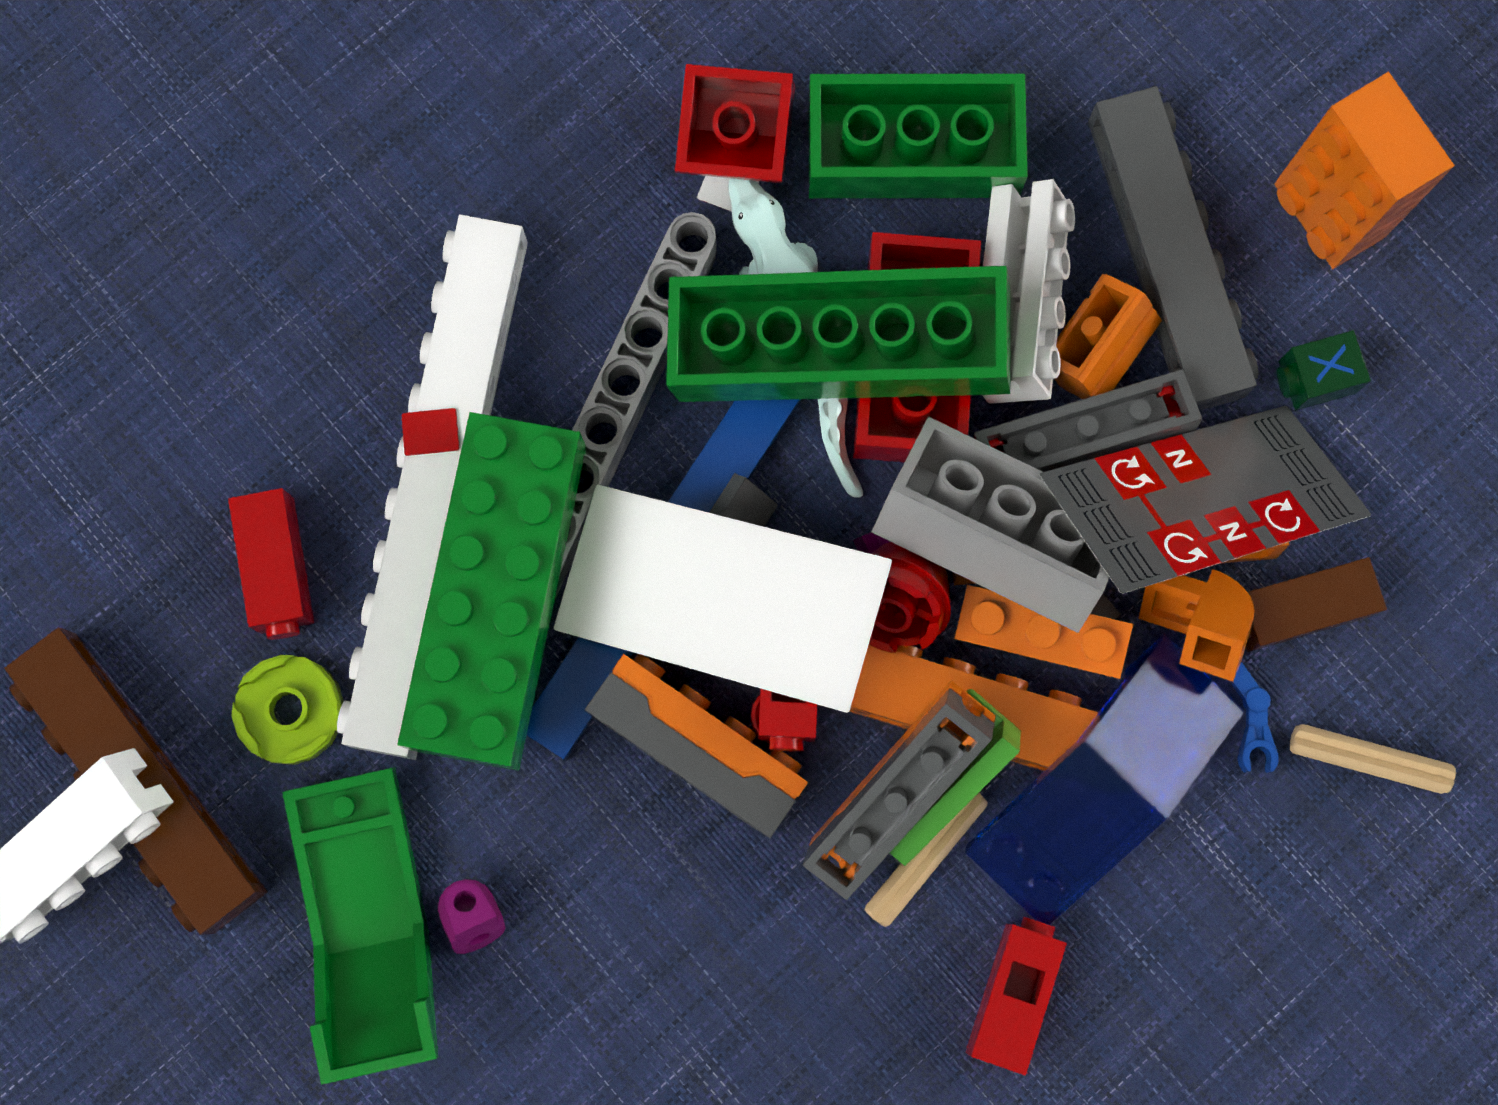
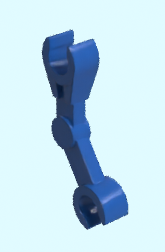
(1257, 731)

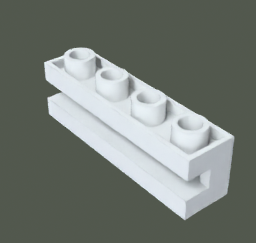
(1032, 243)
(75, 840)

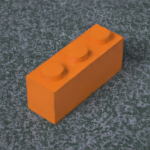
(1010, 627)

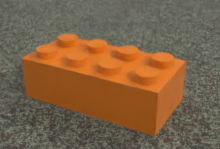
(1361, 171)

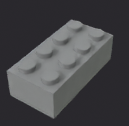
(991, 525)

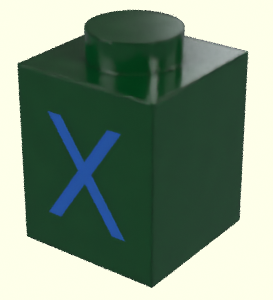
(1322, 371)

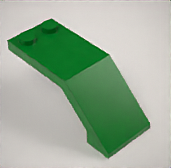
(363, 926)

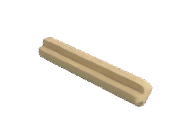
(1372, 759)
(908, 879)

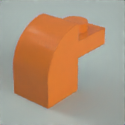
(1210, 613)

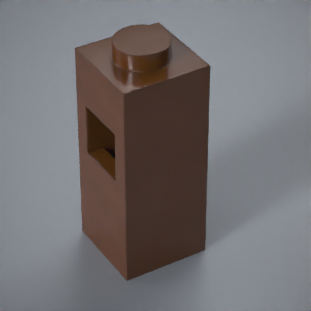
(1314, 603)

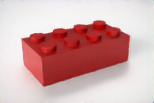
(891, 425)

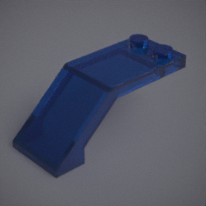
(1108, 785)

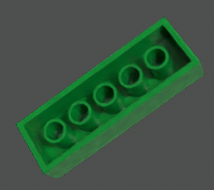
(839, 334)
(493, 591)

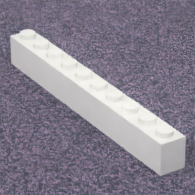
(462, 374)

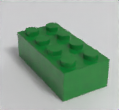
(916, 135)

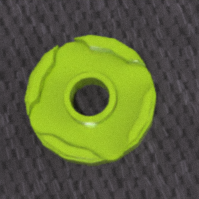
(257, 698)

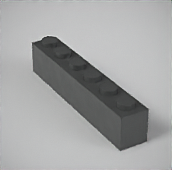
(1171, 246)

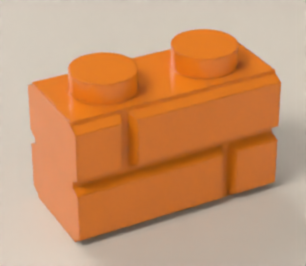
(1104, 337)

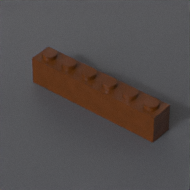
(93, 720)

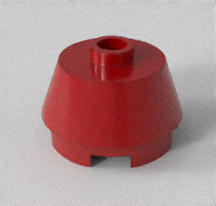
(913, 602)

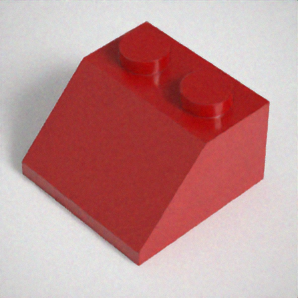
(735, 123)

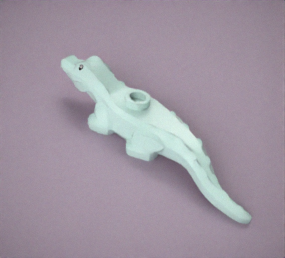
(762, 226)

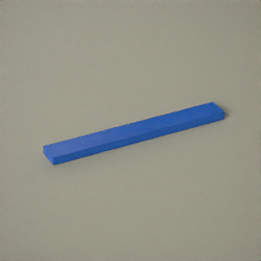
(734, 447)

